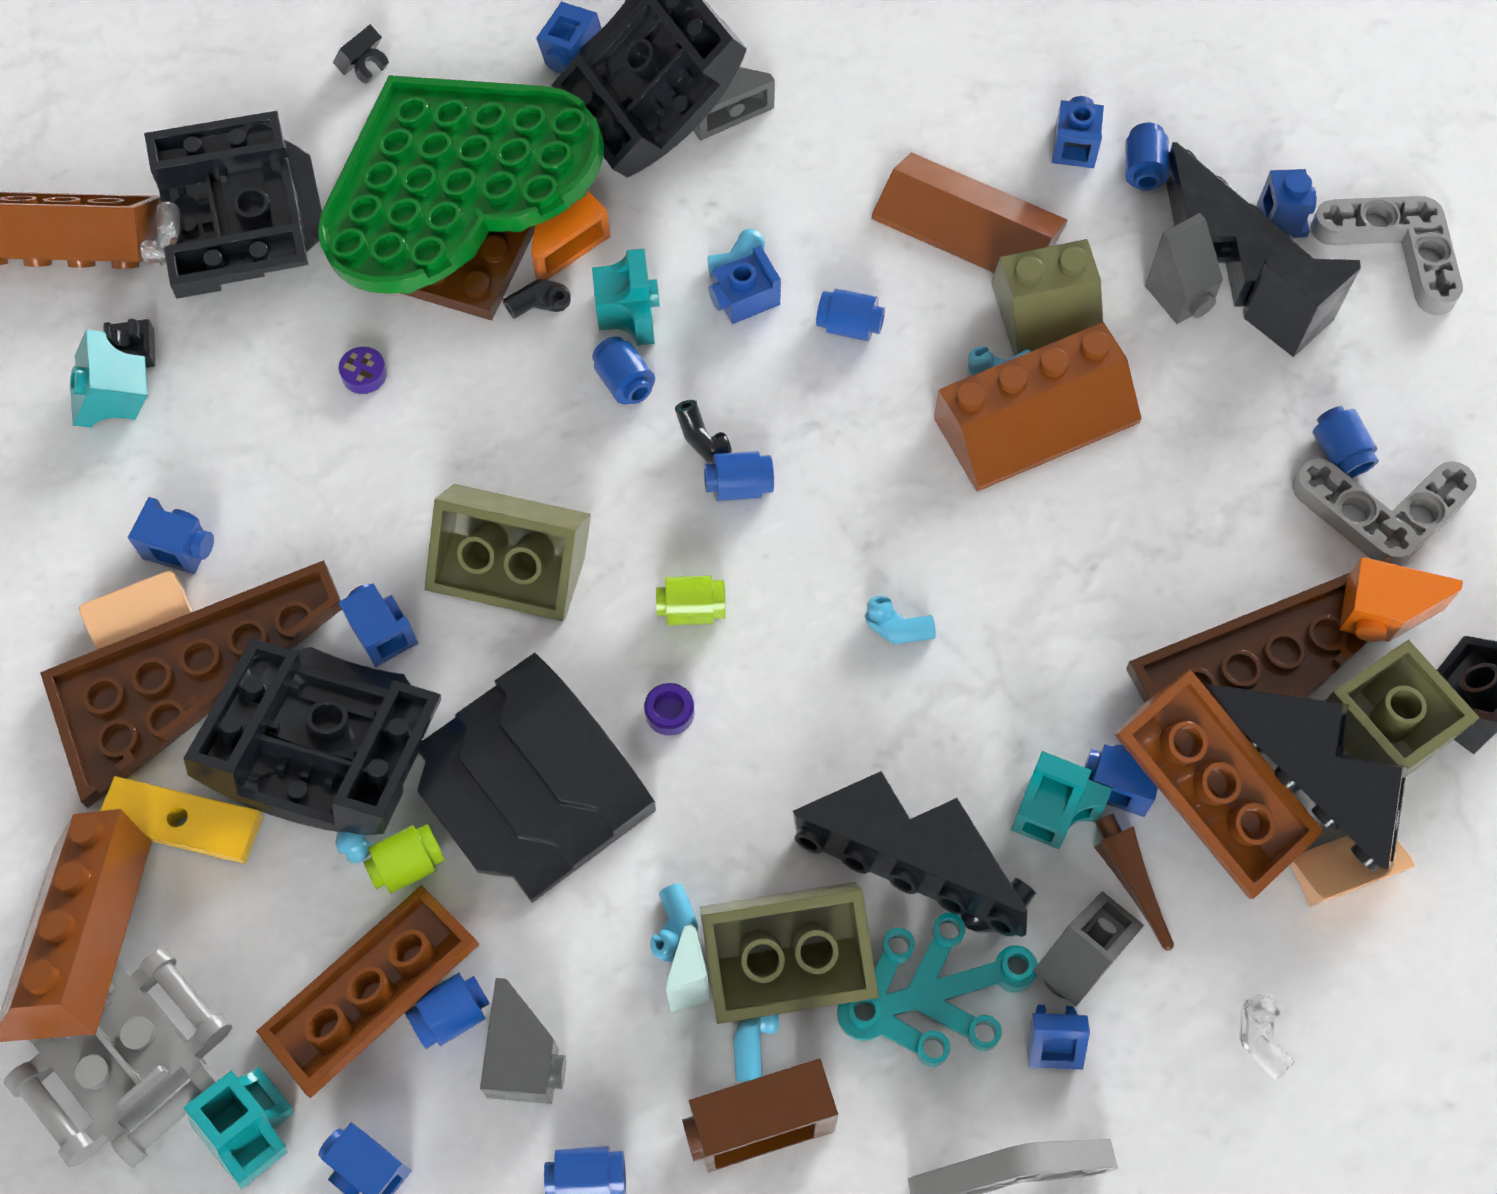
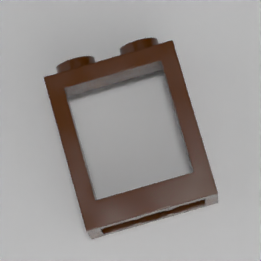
(761, 1116)

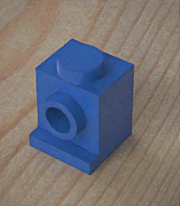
(561, 38)
(1078, 123)
(1288, 201)
(746, 286)
(170, 537)
(377, 623)
(1129, 783)
(361, 1163)

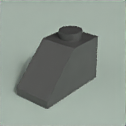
(745, 98)
(1185, 270)
(1087, 948)
(519, 1052)

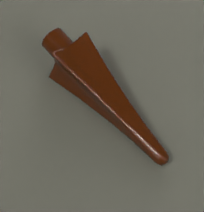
(1124, 858)

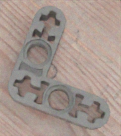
(1411, 233)
(1393, 524)
(1018, 1165)

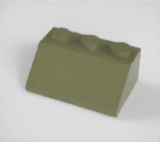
(506, 551)
(788, 952)

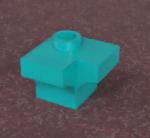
(626, 297)
(105, 382)
(1057, 799)
(239, 1123)

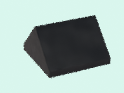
(1298, 298)
(1473, 675)

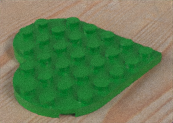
(448, 167)

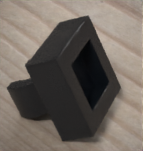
(360, 50)
(133, 338)

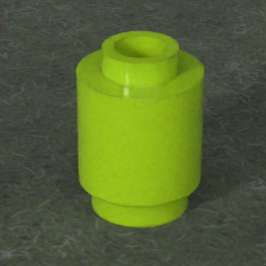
(691, 600)
(403, 858)

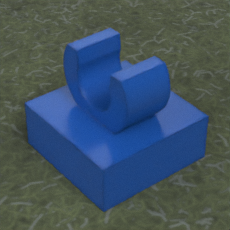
(1058, 1039)

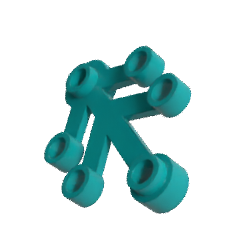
(929, 994)

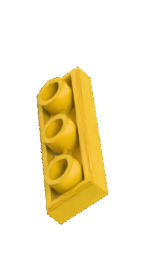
(210, 826)

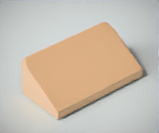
(134, 609)
(1335, 870)

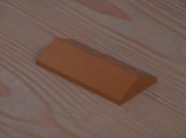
(962, 214)
(1218, 783)
(366, 990)

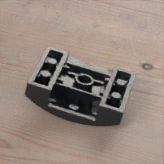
(653, 77)
(241, 199)
(312, 738)
(530, 781)

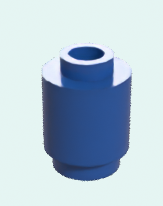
(1147, 157)
(850, 314)
(623, 370)
(1346, 441)
(739, 476)
(447, 1010)
(586, 1171)

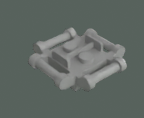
(125, 1066)

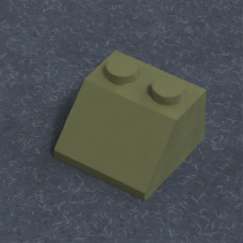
(1048, 294)
(1401, 710)

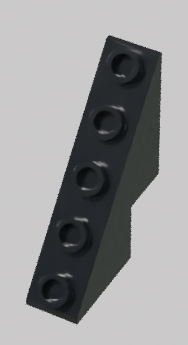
(1237, 228)
(1307, 746)
(926, 855)

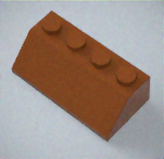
(76, 228)
(1038, 406)
(76, 929)

